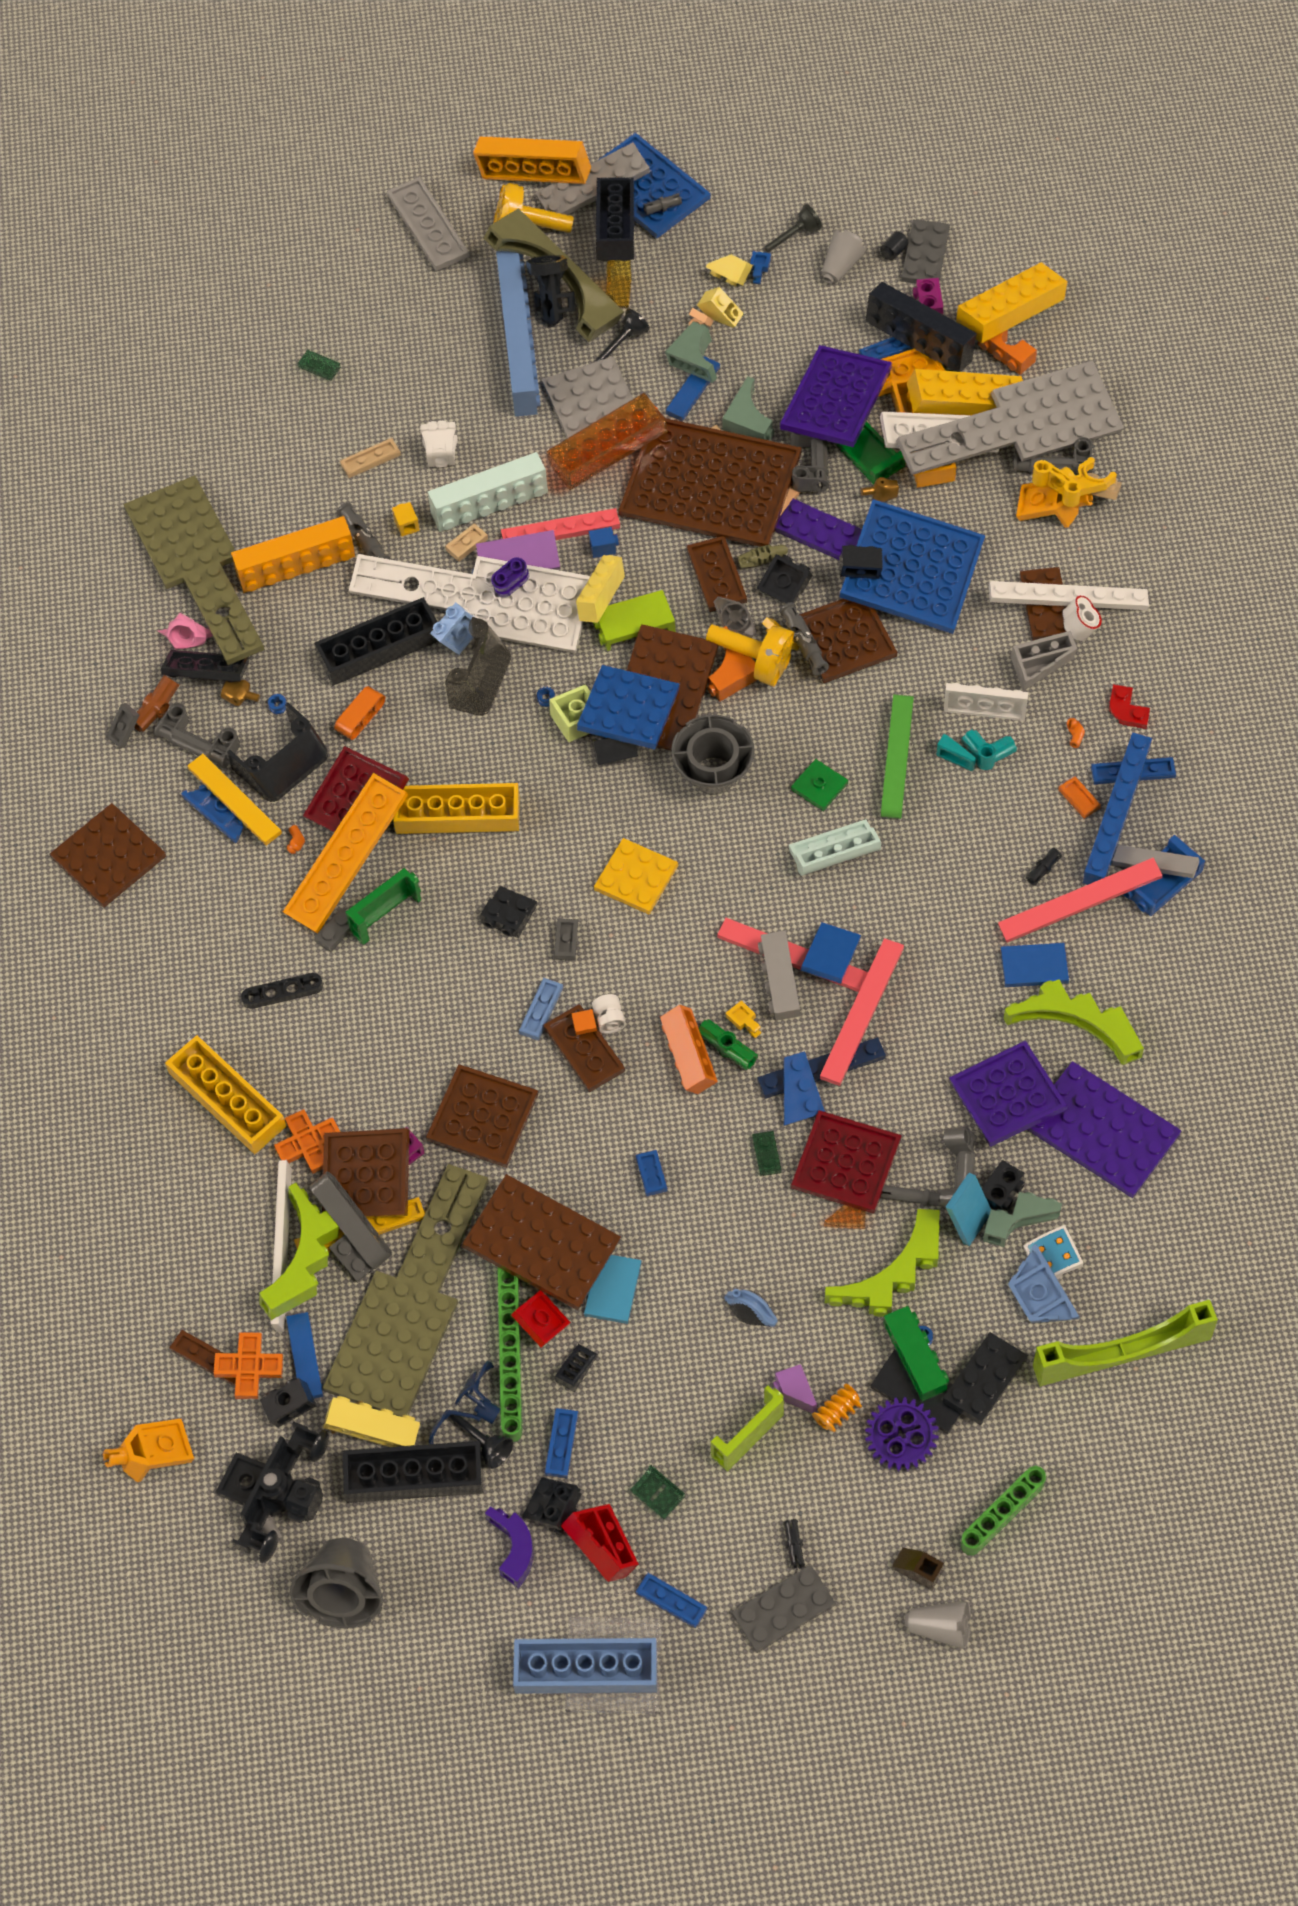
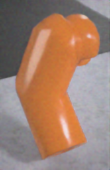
(1077, 732)
(297, 840)

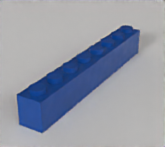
(1117, 808)

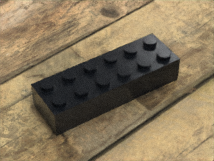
(615, 219)
(920, 327)
(376, 641)
(412, 1472)

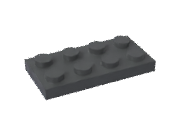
(925, 250)
(783, 1608)

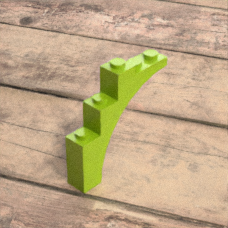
(1082, 1011)
(298, 1280)
(877, 1290)

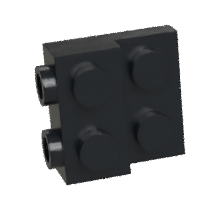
(784, 579)
(508, 912)

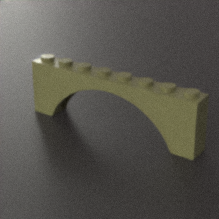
(520, 235)

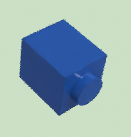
(603, 542)

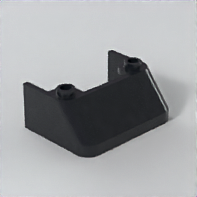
(289, 765)

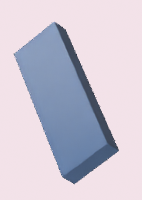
(541, 1009)

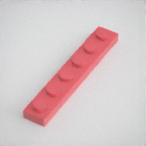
(568, 526)

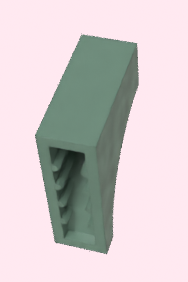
(689, 350)
(744, 417)

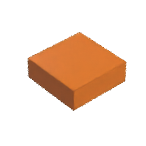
(584, 1022)

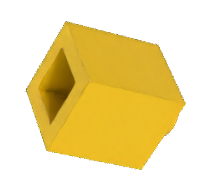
(405, 519)

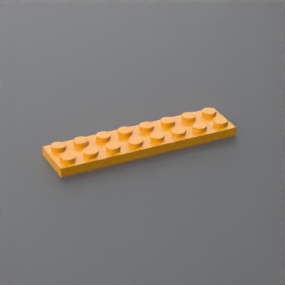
(345, 853)

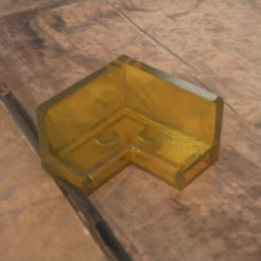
(619, 282)

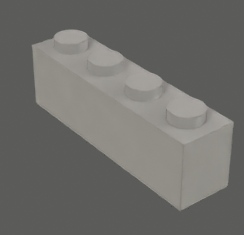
(780, 975)

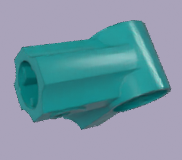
(986, 753)

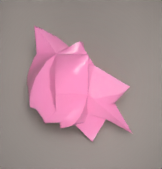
(185, 633)

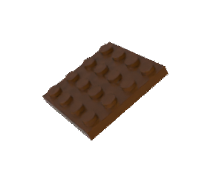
(848, 637)
(107, 855)
(482, 1115)
(371, 1169)

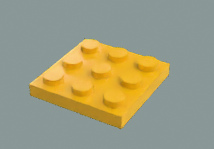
(636, 876)

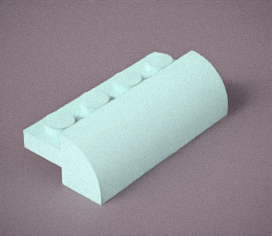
(834, 847)

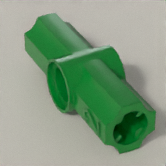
(736, 1051)

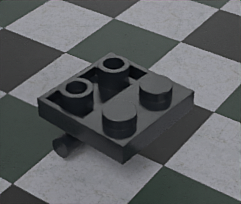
(552, 1504)

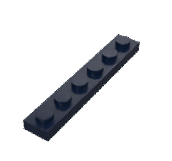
(867, 1053)

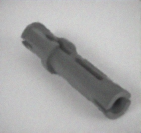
(911, 1195)

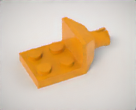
(1045, 501)
(150, 1448)

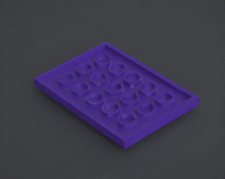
(836, 396)
(1106, 1131)

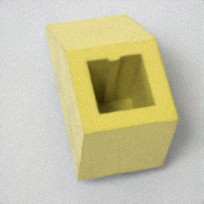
(732, 268)
(720, 307)

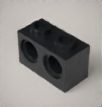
(1006, 1190)

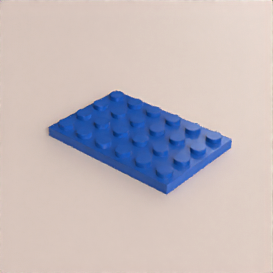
(663, 180)

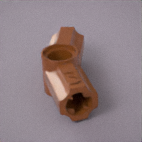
(156, 703)

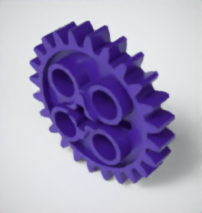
(892, 1416)

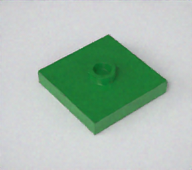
(819, 785)

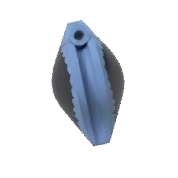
(750, 1307)

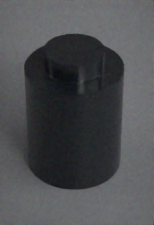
(894, 245)

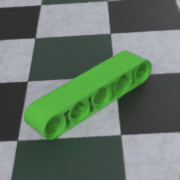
(1000, 1520)

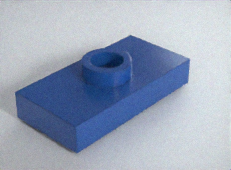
(651, 1173)

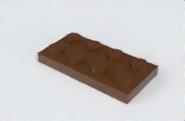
(716, 571)
(1044, 619)
(586, 1053)

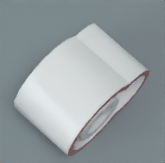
(1081, 618)

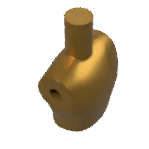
(883, 489)
(237, 692)

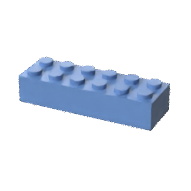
(585, 1665)

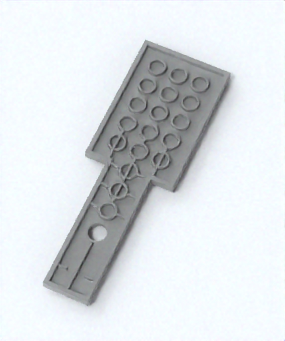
(1030, 414)

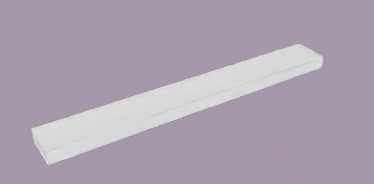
(281, 1231)

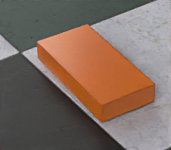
(1079, 797)

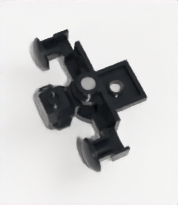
(274, 1489)

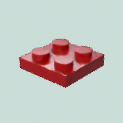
(540, 1318)

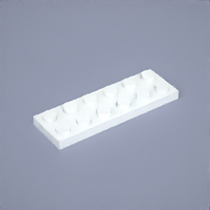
(899, 424)

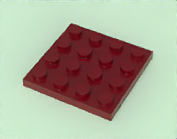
(344, 785)
(846, 1161)

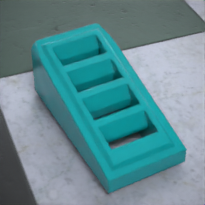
(955, 753)

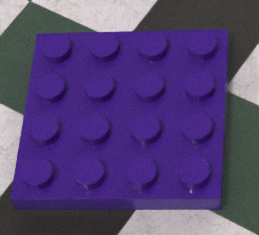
(1008, 1093)

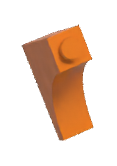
(732, 675)

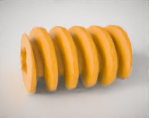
(837, 1408)

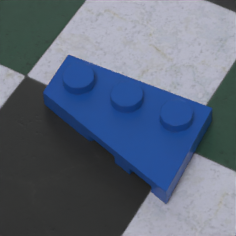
(800, 1090)

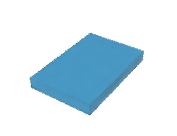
(968, 1209)
(614, 1290)

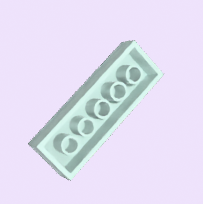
(488, 492)

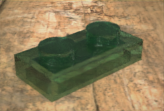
(319, 365)
(766, 1153)

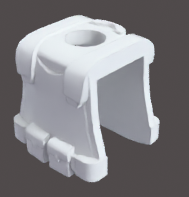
(439, 443)

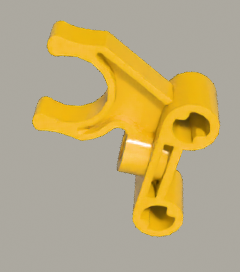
(1067, 483)

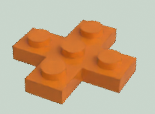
(306, 1140)
(248, 1365)

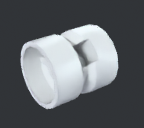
(608, 1014)

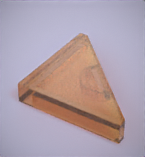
(847, 1218)

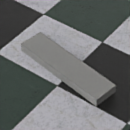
(1167, 862)

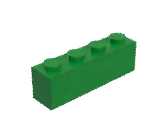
(915, 1353)

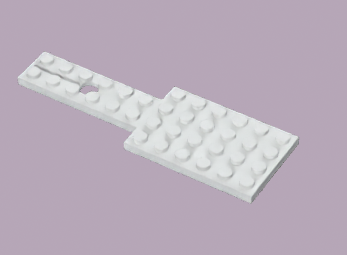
(536, 614)

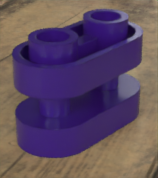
(510, 577)

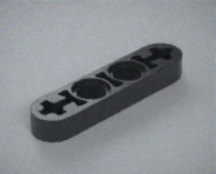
(281, 986)

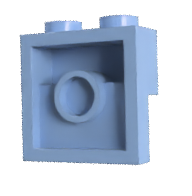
(453, 628)

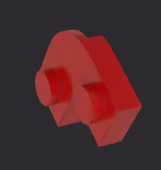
(1122, 710)

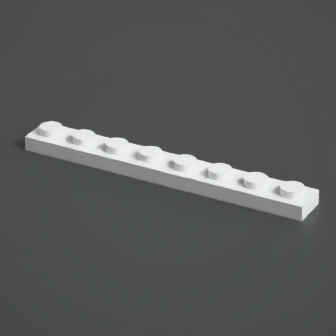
(1064, 594)

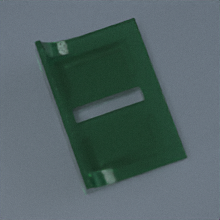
(650, 1484)

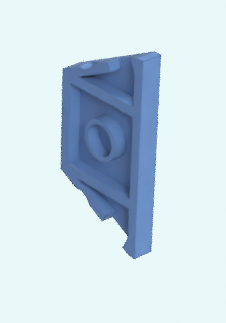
(1040, 1291)

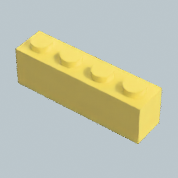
(600, 588)
(370, 1424)

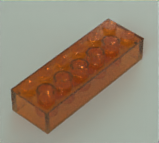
(607, 441)

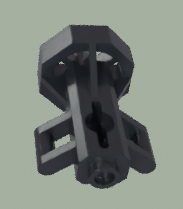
(548, 272)

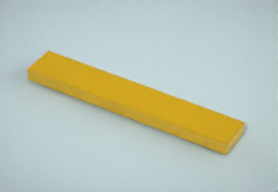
(234, 799)
(387, 1224)

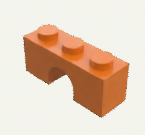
(1016, 357)

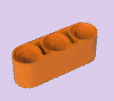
(359, 713)

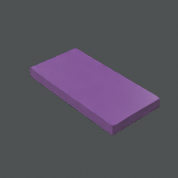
(535, 549)

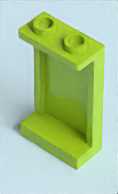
(624, 618)
(729, 1454)

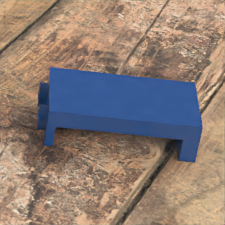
(1157, 893)

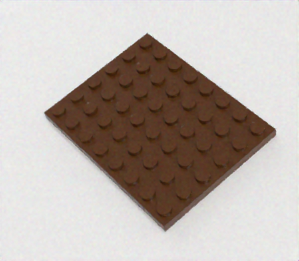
(711, 483)

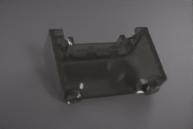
(476, 687)

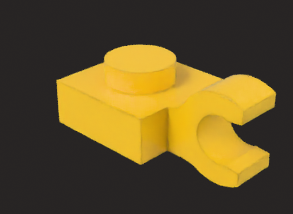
(743, 1017)

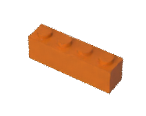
(688, 1049)

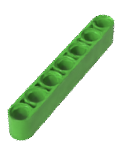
(897, 756)

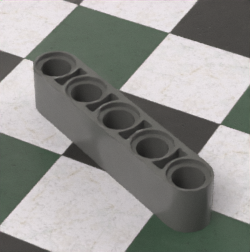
(351, 1220)

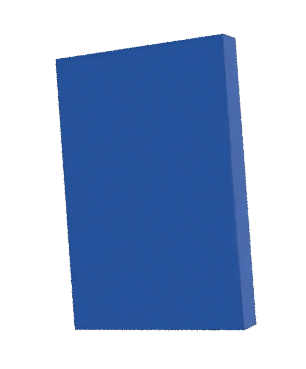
(831, 952)
(1034, 964)

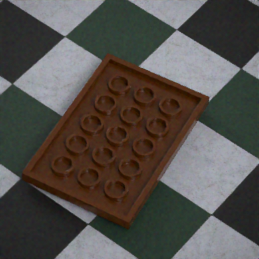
(678, 660)
(541, 1242)

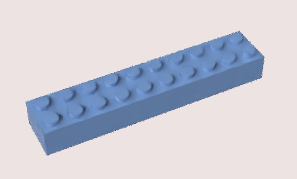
(518, 333)

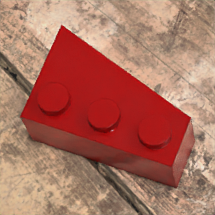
(602, 1541)

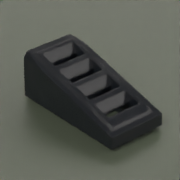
(572, 1384)

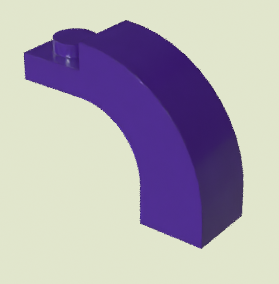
(520, 1560)

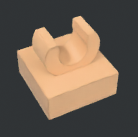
(700, 318)

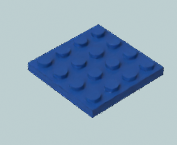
(628, 707)

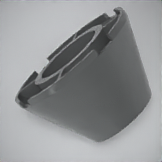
(713, 738)
(339, 1585)

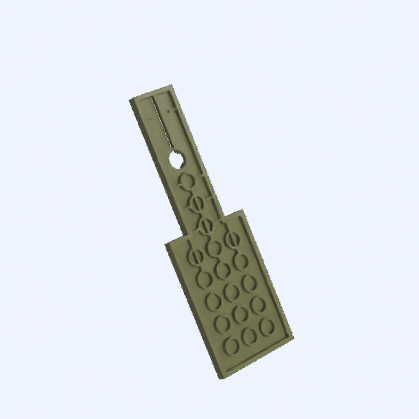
(191, 548)
(406, 1314)

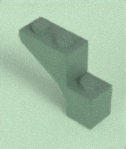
(1027, 1211)

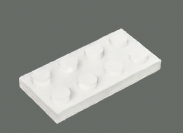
(985, 701)

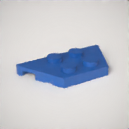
(215, 811)

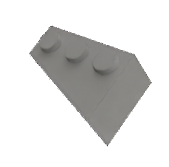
(1042, 657)

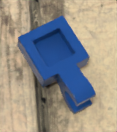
(760, 263)

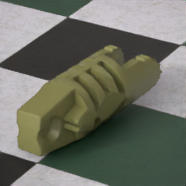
(761, 555)

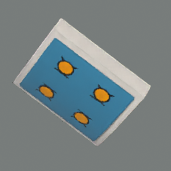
(1057, 1250)

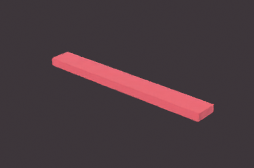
(1080, 900)
(750, 937)
(861, 1012)

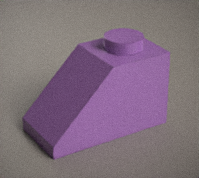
(795, 1388)

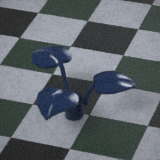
(484, 1408)

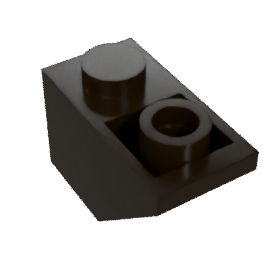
(919, 1567)

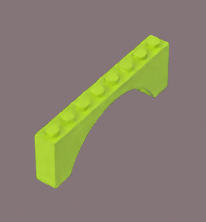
(1064, 1361)

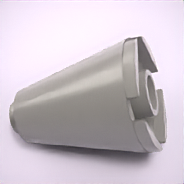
(842, 254)
(941, 1623)

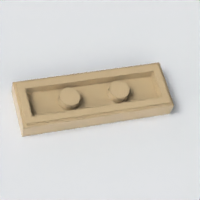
(370, 458)

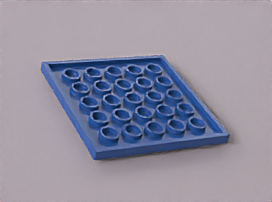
(923, 566)

